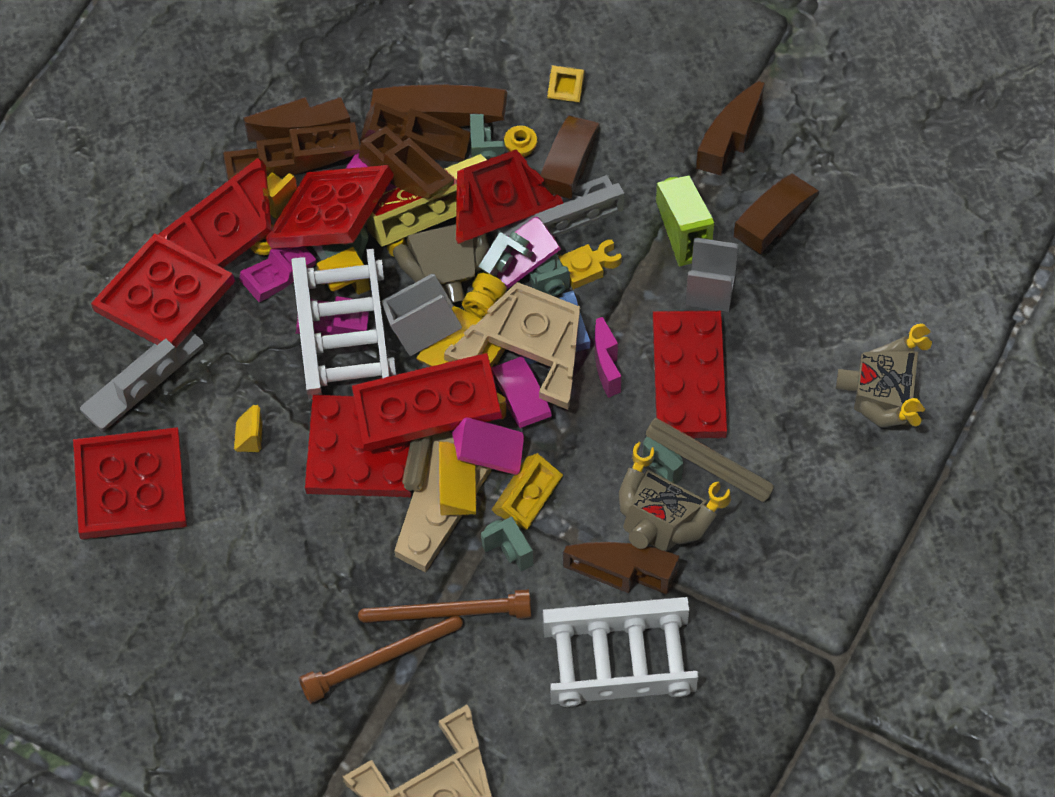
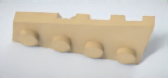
(424, 526)

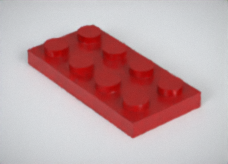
(690, 372)
(425, 401)

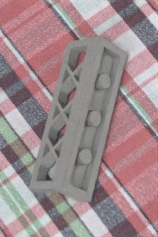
(579, 210)

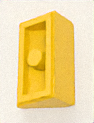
(456, 483)
(527, 491)

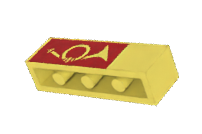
(404, 214)

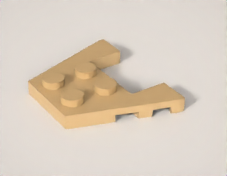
(533, 327)
(454, 777)

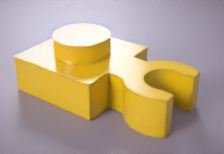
(588, 264)

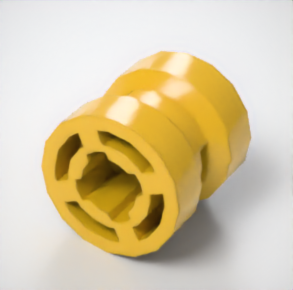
(485, 292)

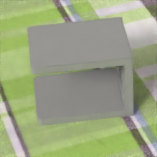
(711, 274)
(421, 314)

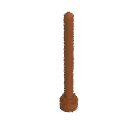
(515, 604)
(316, 685)

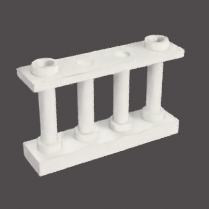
(310, 311)
(627, 617)

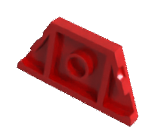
(498, 195)
(227, 219)

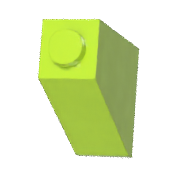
(683, 216)

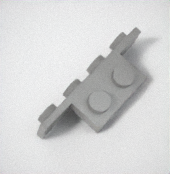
(138, 380)

